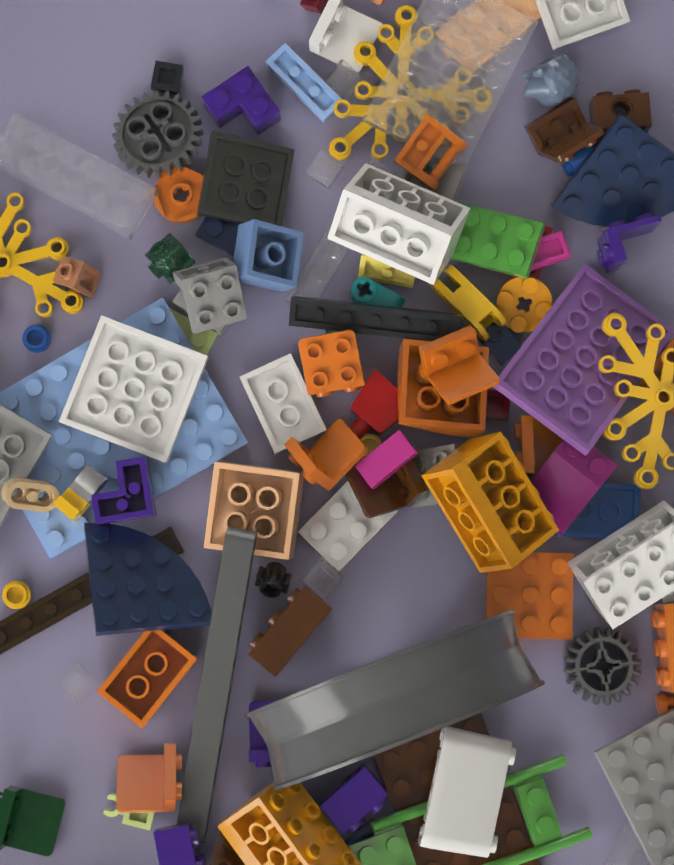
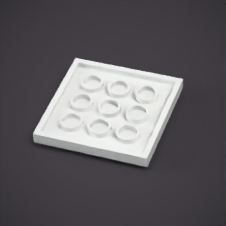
(134, 389)

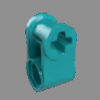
(378, 294)

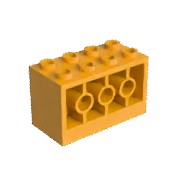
(490, 503)
(284, 830)

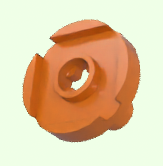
(175, 210)

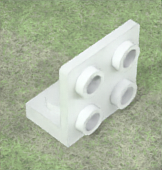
(340, 32)

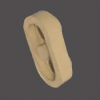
(28, 494)

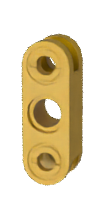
(468, 301)

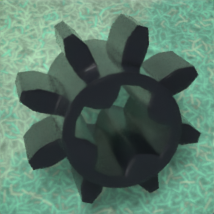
(273, 579)

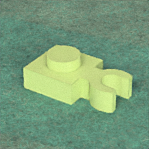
(136, 819)

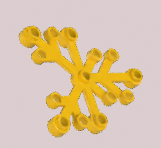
(380, 69)
(41, 284)
(642, 368)

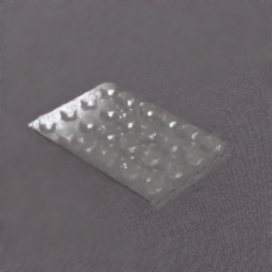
(451, 69)

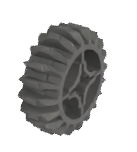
(603, 678)

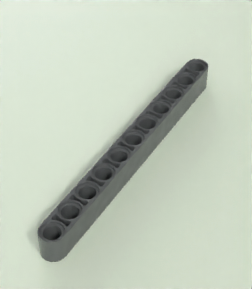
(217, 678)

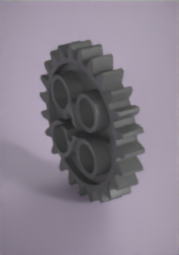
(181, 120)

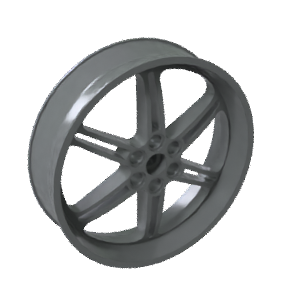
(395, 700)

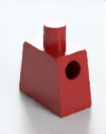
(375, 406)

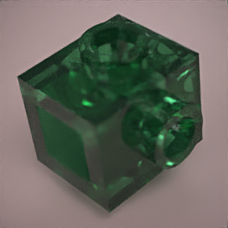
(167, 257)

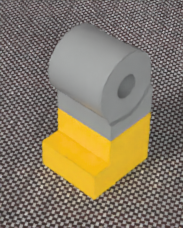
(78, 495)

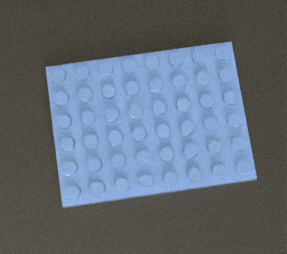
(204, 438)

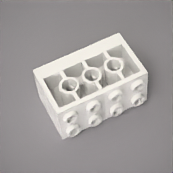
(398, 223)
(630, 566)

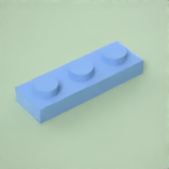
(303, 82)

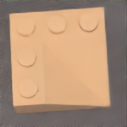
(257, 501)

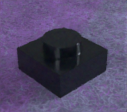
(167, 77)

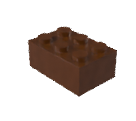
(288, 630)

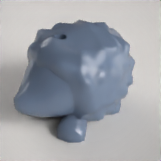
(551, 80)

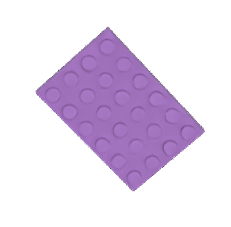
(557, 366)

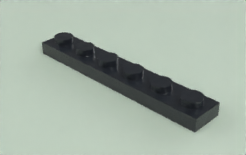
(372, 319)

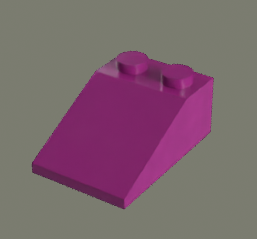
(571, 481)

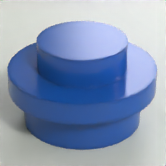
(36, 338)

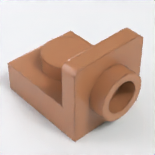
(78, 276)

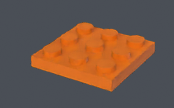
(539, 592)

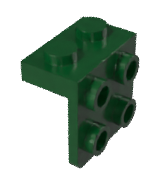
(29, 820)

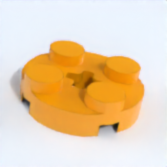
(508, 297)

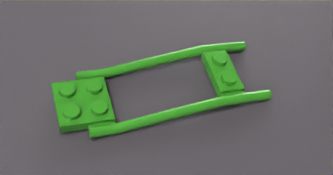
(391, 845)

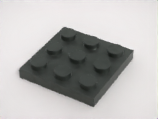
(245, 180)

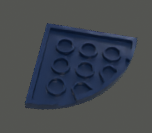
(620, 178)
(140, 583)

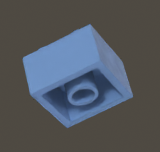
(268, 255)

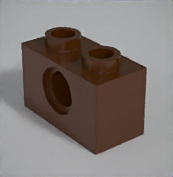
(632, 101)

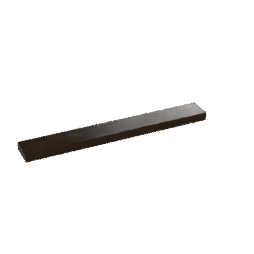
(59, 604)

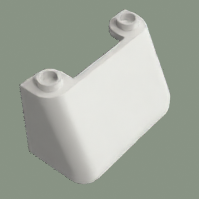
(466, 793)

